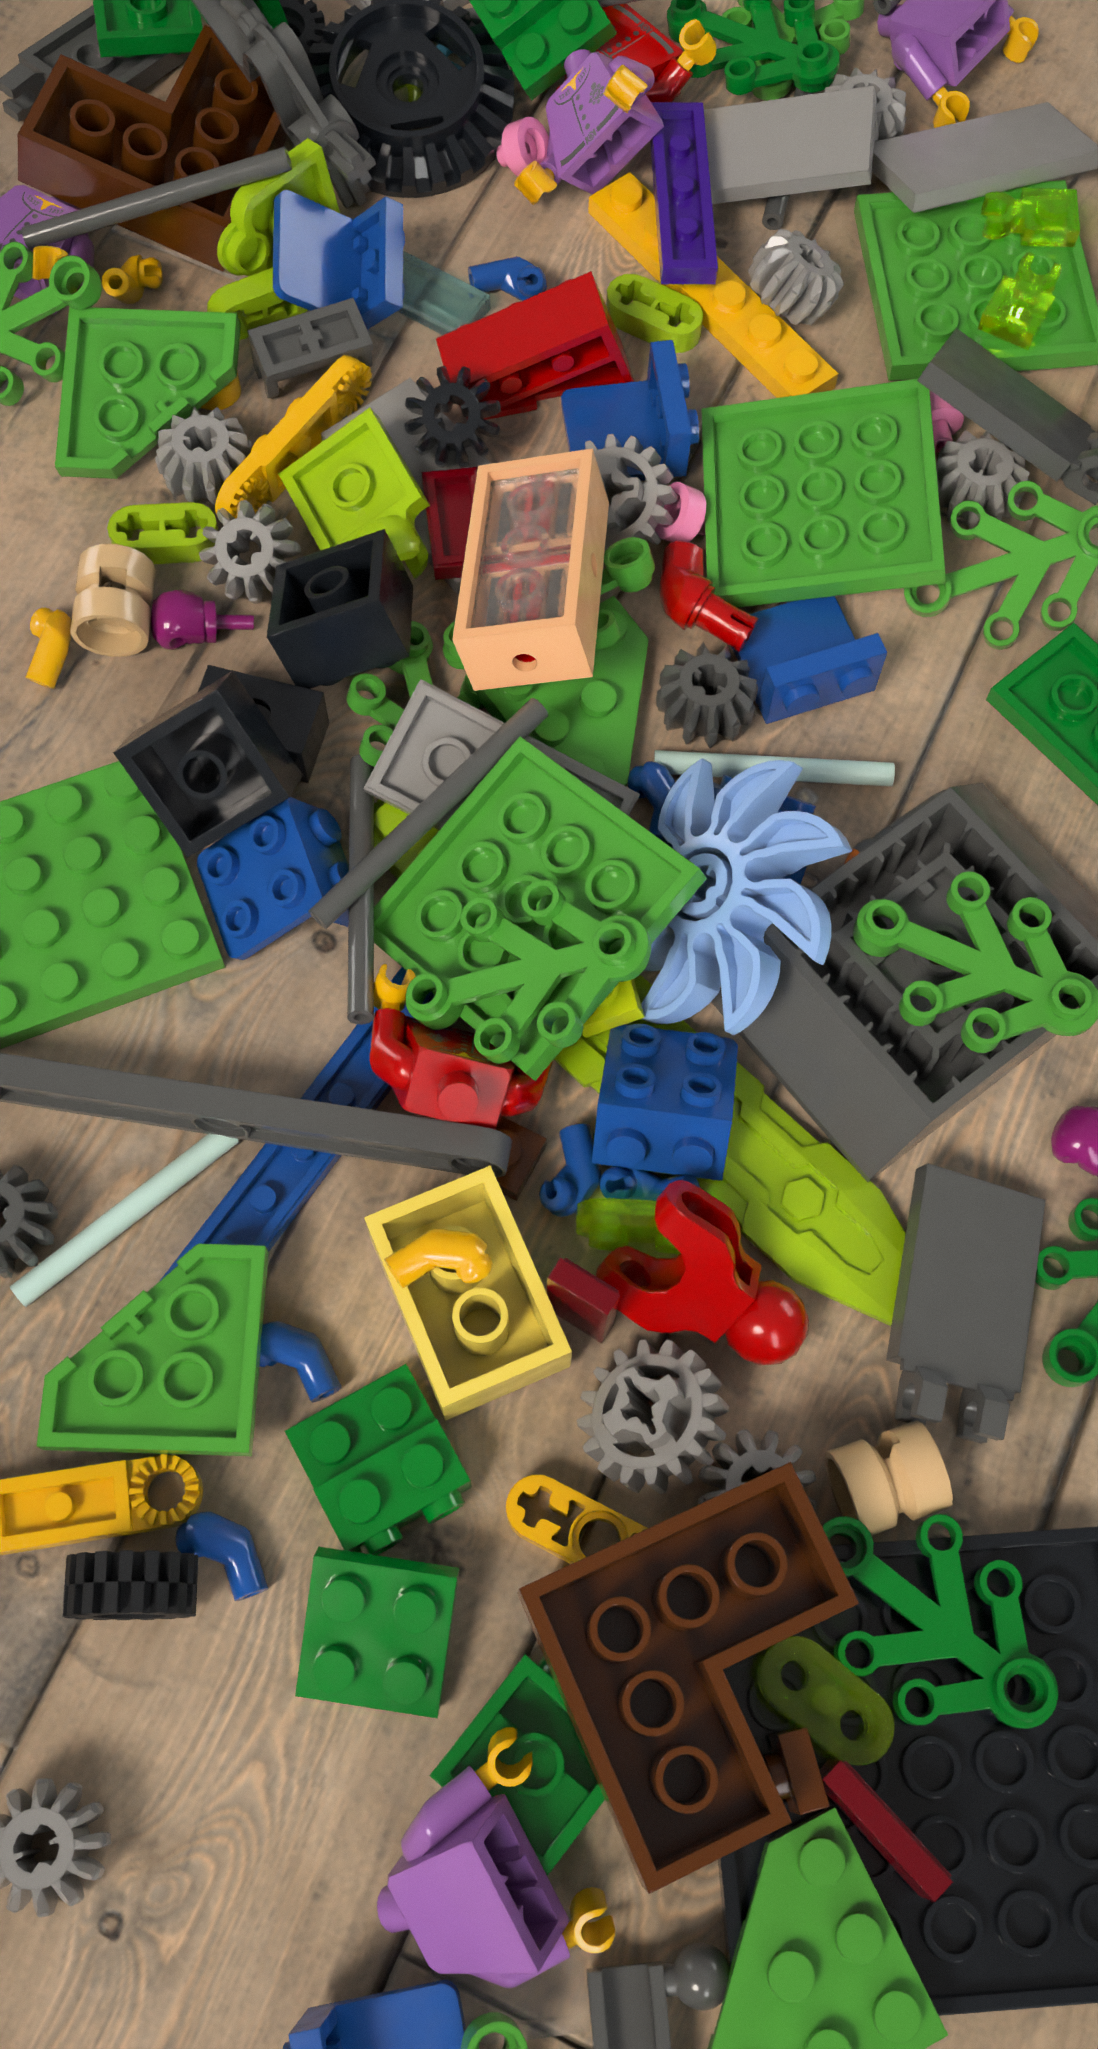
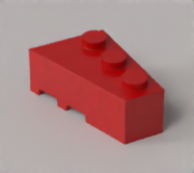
(540, 347)

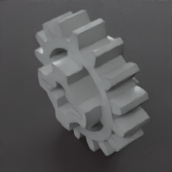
(641, 503)
(681, 1414)

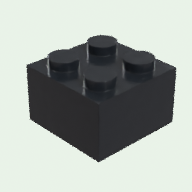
(341, 611)
(209, 764)

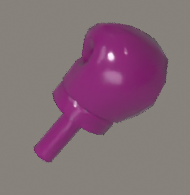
(185, 618)
(1077, 1138)

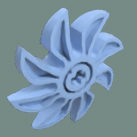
(745, 856)

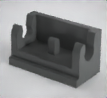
(308, 343)

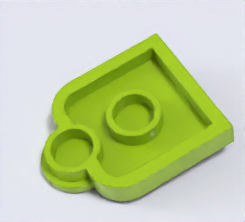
(248, 240)

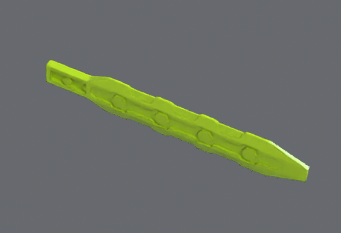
(784, 1186)

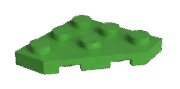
(130, 376)
(593, 715)
(170, 1366)
(821, 1955)

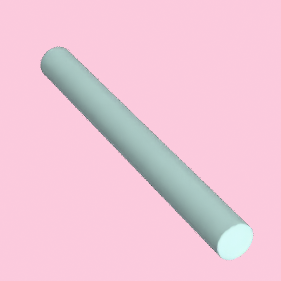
(813, 769)
(120, 1217)

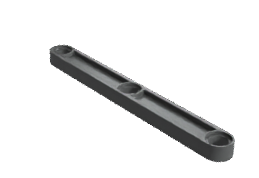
(253, 1116)

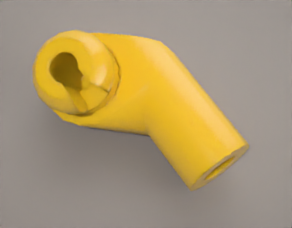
(129, 281)
(52, 648)
(442, 1249)

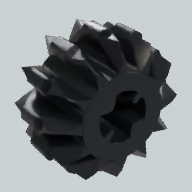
(442, 400)

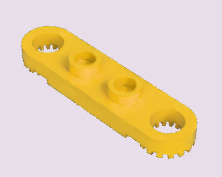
(295, 435)
(91, 1503)

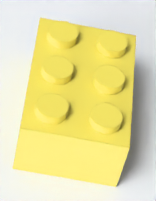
(478, 1335)

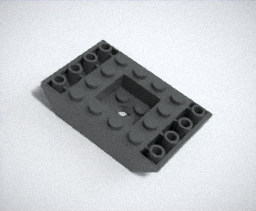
(838, 1025)

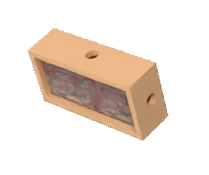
(532, 571)

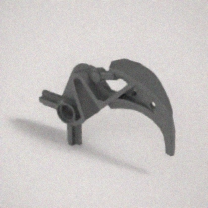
(293, 90)

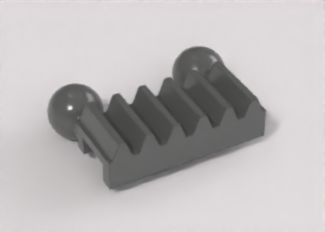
(631, 2000)

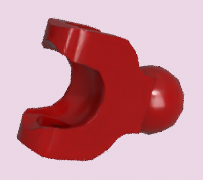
(708, 1285)

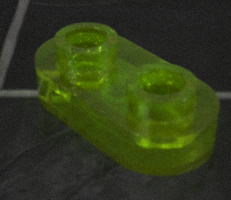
(615, 1222)
(824, 1699)

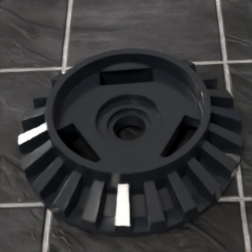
(462, 106)

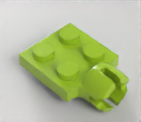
(358, 487)

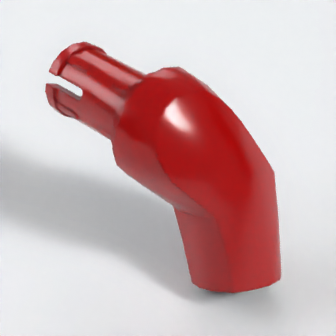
(691, 599)

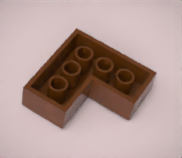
(107, 140)
(643, 1653)

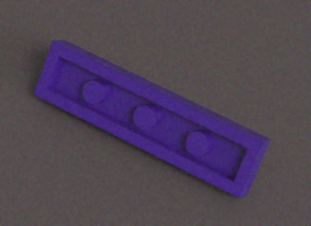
(683, 195)

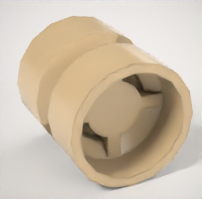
(113, 600)
(890, 1478)

